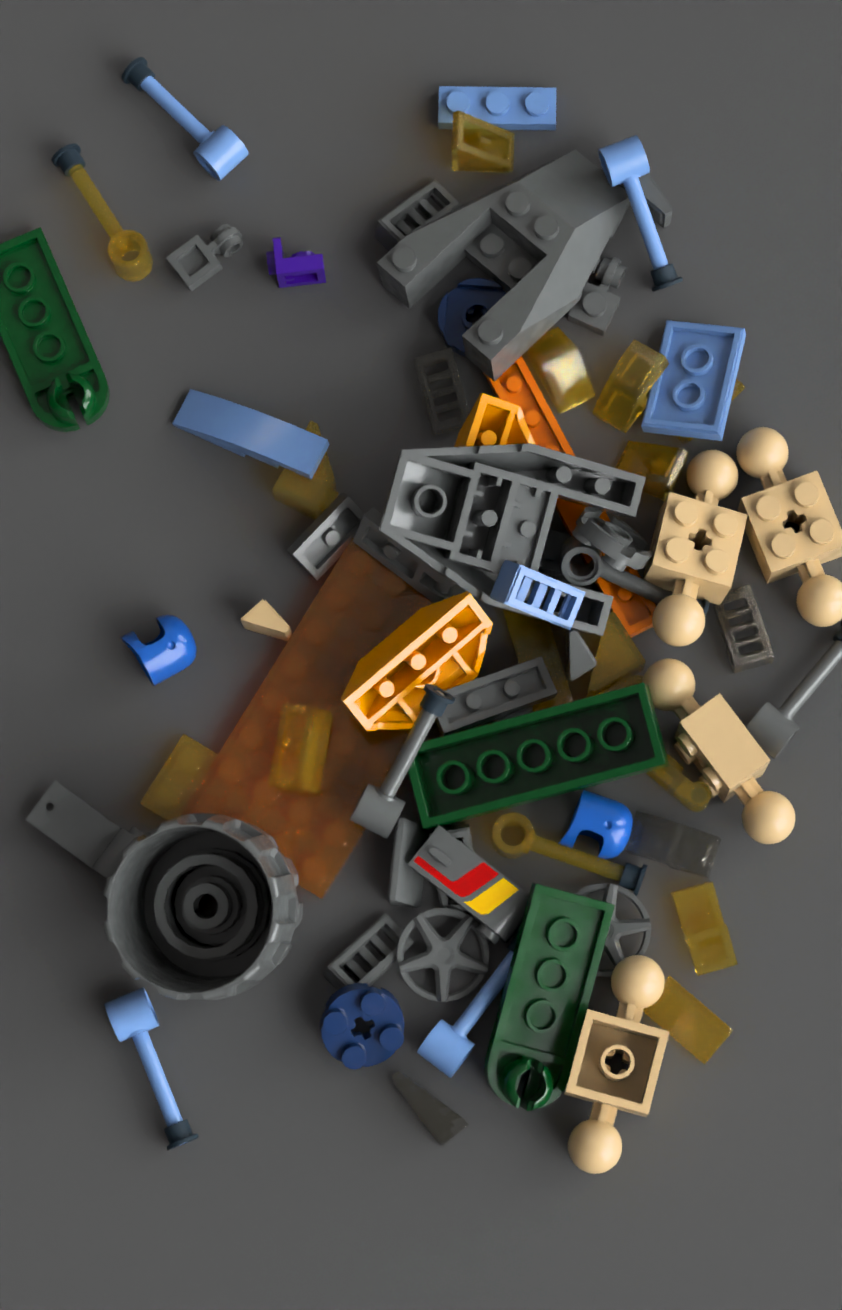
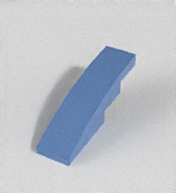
(251, 433)

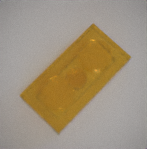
(178, 778)

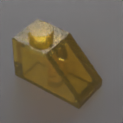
(304, 494)

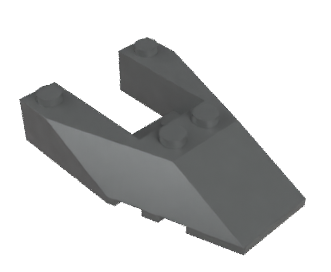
(530, 237)
(496, 504)

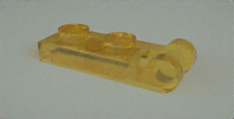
(691, 795)

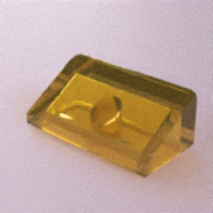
(300, 748)
(688, 1021)

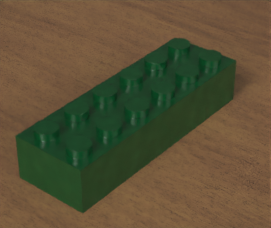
(537, 756)

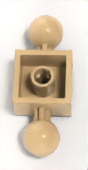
(717, 540)
(780, 550)
(720, 750)
(596, 1142)

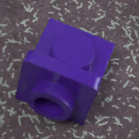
(297, 270)

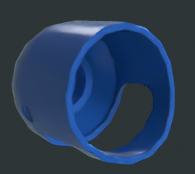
(167, 653)
(602, 820)

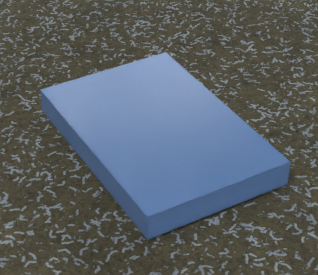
(698, 383)

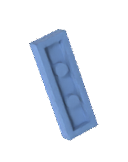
(501, 106)

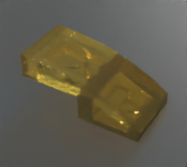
(628, 384)
(704, 928)

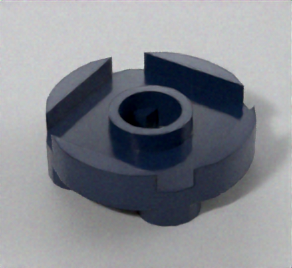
(461, 303)
(359, 1048)

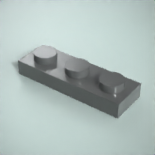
(496, 696)

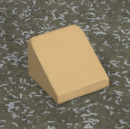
(266, 621)

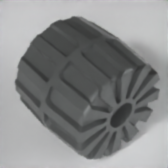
(158, 915)

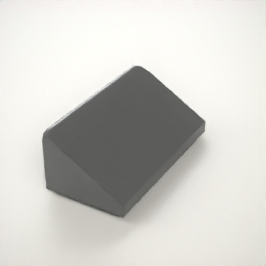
(577, 655)
(404, 882)

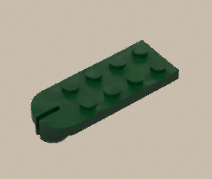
(47, 336)
(546, 995)

